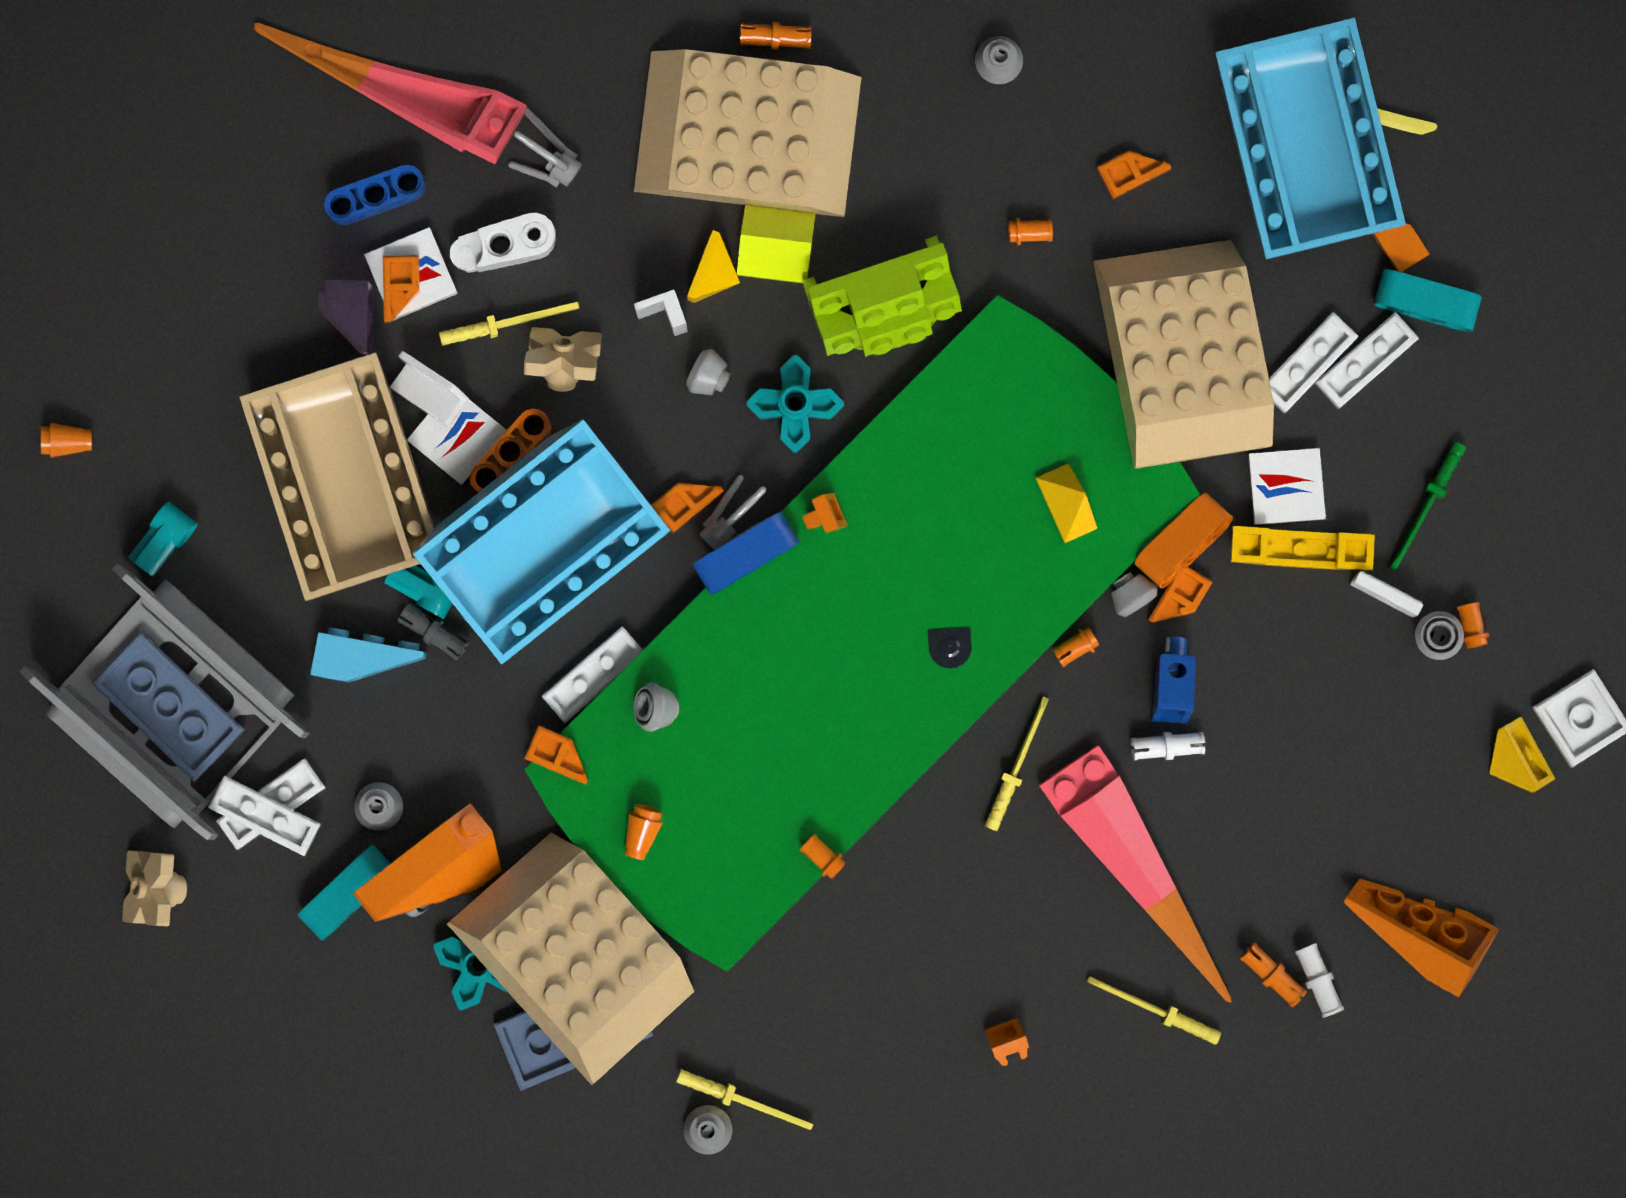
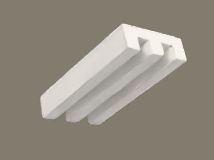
(1387, 594)

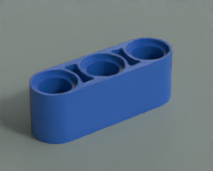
(357, 192)
(746, 553)

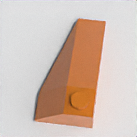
(443, 865)
(1434, 941)

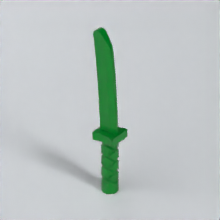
(1434, 490)

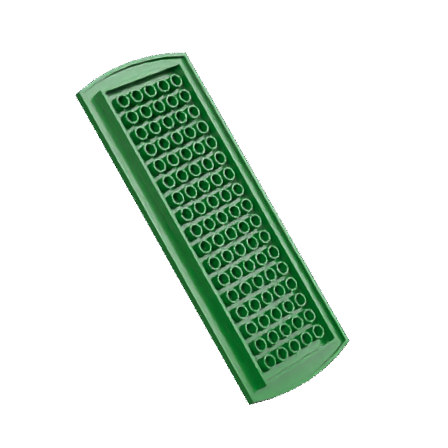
(815, 672)

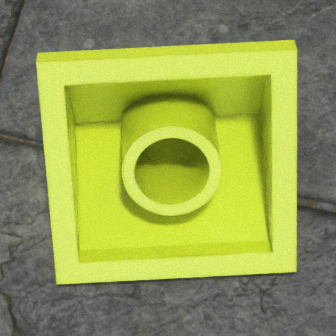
(775, 244)

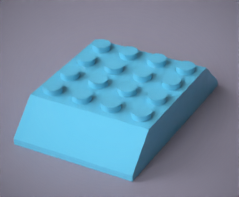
(1309, 139)
(539, 539)

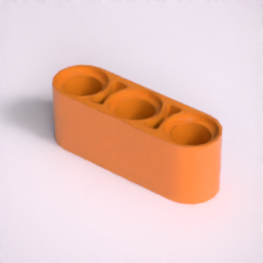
(514, 435)
(1183, 540)

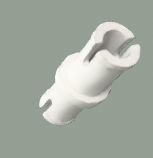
(1168, 746)
(1319, 980)

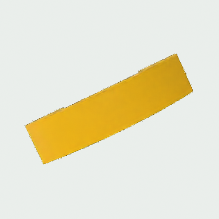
(1302, 549)

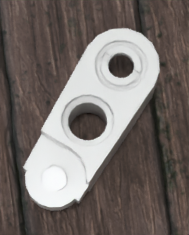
(474, 252)

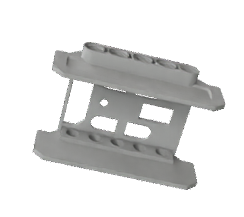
(86, 713)

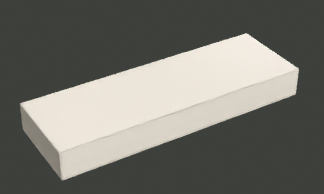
(1366, 360)
(1310, 361)
(592, 675)
(289, 789)
(264, 815)

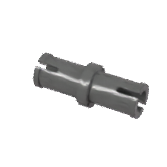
(433, 631)

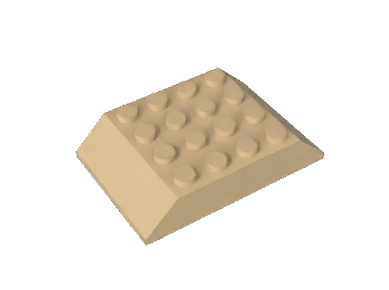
(747, 131)
(1186, 353)
(340, 475)
(574, 955)

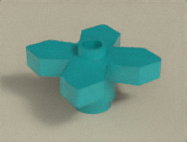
(795, 384)
(471, 983)

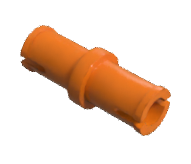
(775, 35)
(1273, 974)

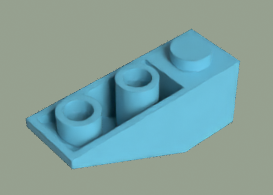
(353, 659)

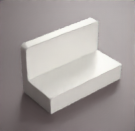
(668, 302)
(428, 390)

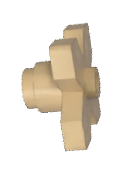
(562, 358)
(152, 888)

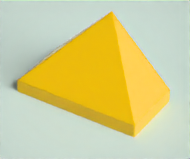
(714, 271)
(1067, 503)
(1519, 758)

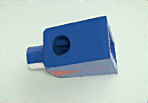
(1174, 696)

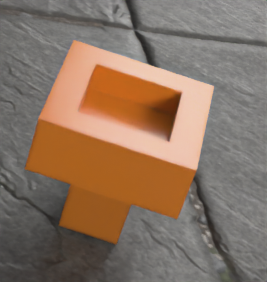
(826, 514)
(1006, 1040)

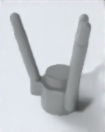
(561, 166)
(721, 531)

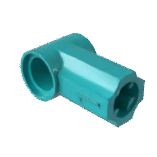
(168, 530)
(422, 588)

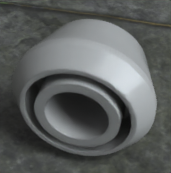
(1008, 65)
(708, 374)
(1132, 593)
(1442, 625)
(655, 707)
(389, 810)
(716, 1121)

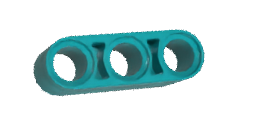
(1427, 300)
(337, 900)

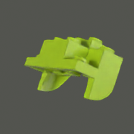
(885, 302)

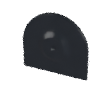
(950, 646)

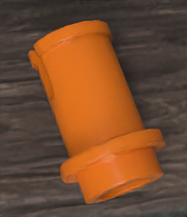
(1029, 230)
(1472, 625)
(1075, 646)
(823, 856)

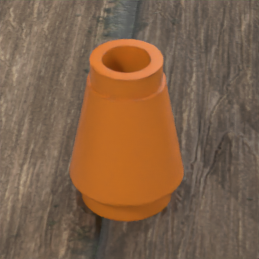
(64, 440)
(641, 830)

